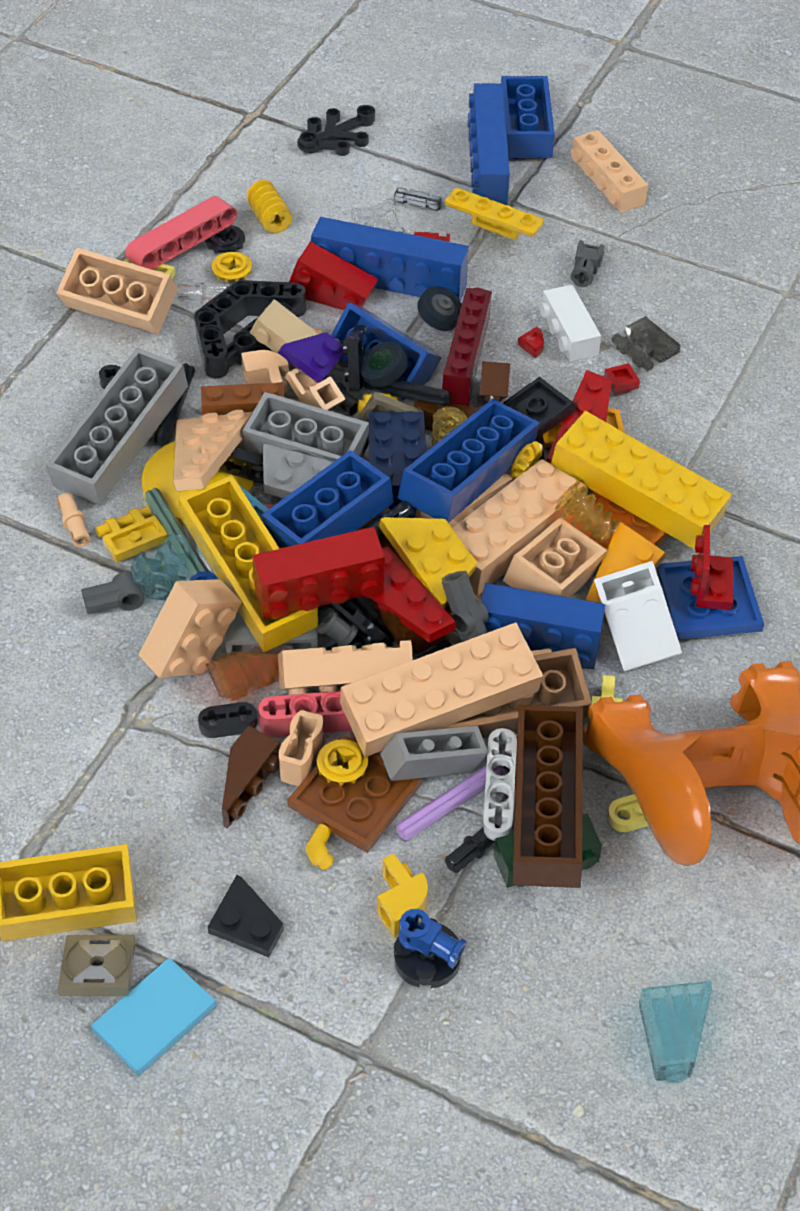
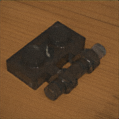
(652, 340)

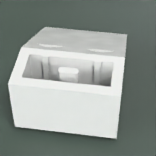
(638, 616)

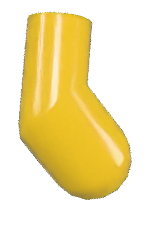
(316, 848)

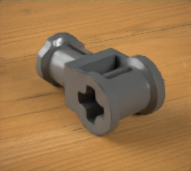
(587, 261)
(335, 625)

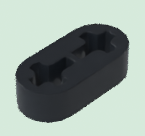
(227, 719)

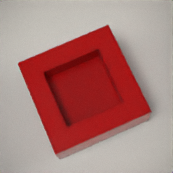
(622, 378)

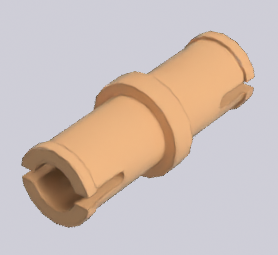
(73, 520)

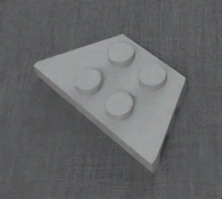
(288, 470)

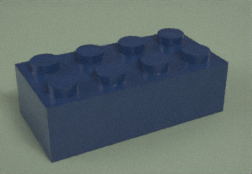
(395, 443)

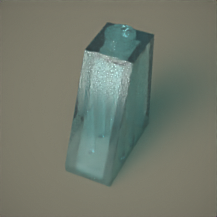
(674, 1026)

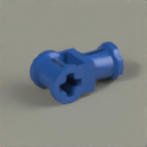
(429, 937)

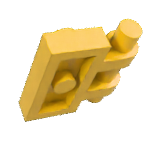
(131, 533)

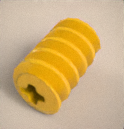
(269, 206)

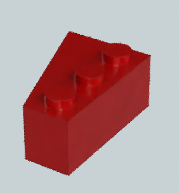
(331, 279)

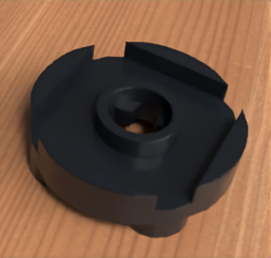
(423, 971)

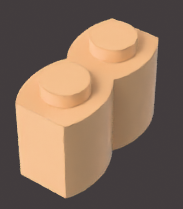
(301, 747)

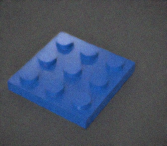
(707, 622)

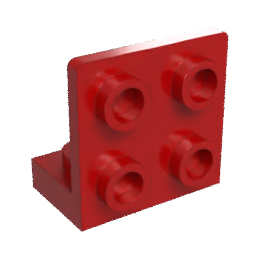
(713, 576)

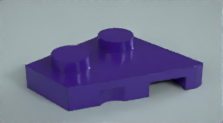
(313, 355)

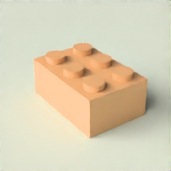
(555, 561)
(189, 628)

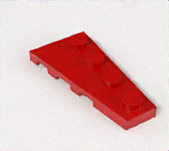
(592, 397)
(411, 601)

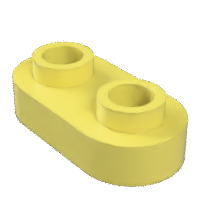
(628, 808)

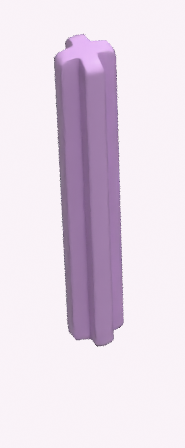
(444, 804)

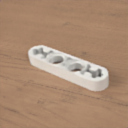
(498, 783)

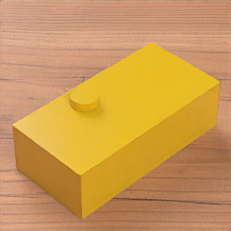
(66, 892)

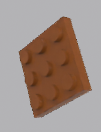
(355, 810)

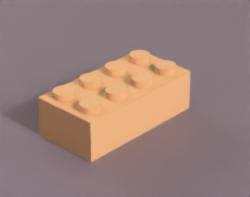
(117, 290)

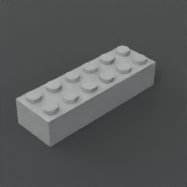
(117, 426)

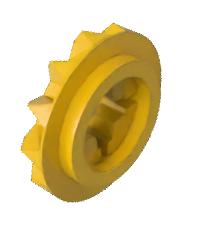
(225, 261)
(526, 459)
(347, 751)

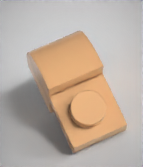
(264, 367)
(321, 395)

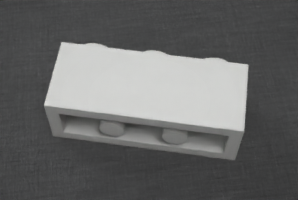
(570, 323)

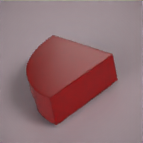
(532, 342)

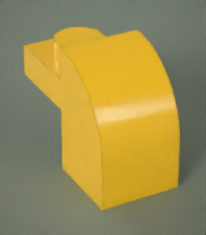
(405, 893)

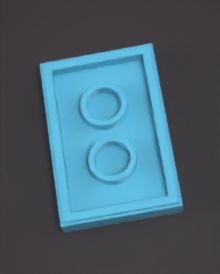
(153, 1016)

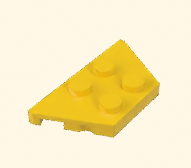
(428, 550)

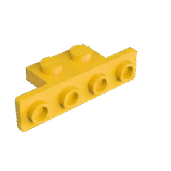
(494, 215)

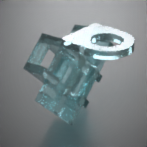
(163, 567)

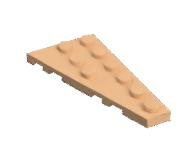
(204, 447)

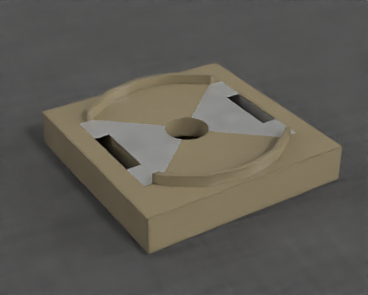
(110, 978)

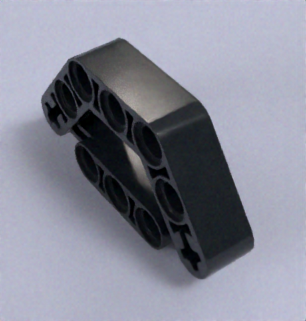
(232, 306)

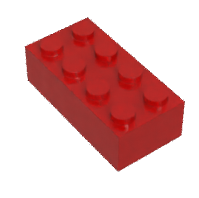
(319, 573)

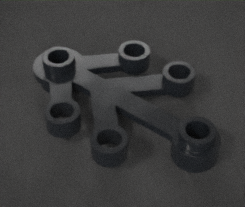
(311, 141)

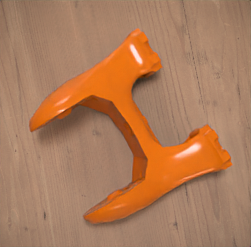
(674, 769)

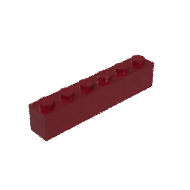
(467, 345)

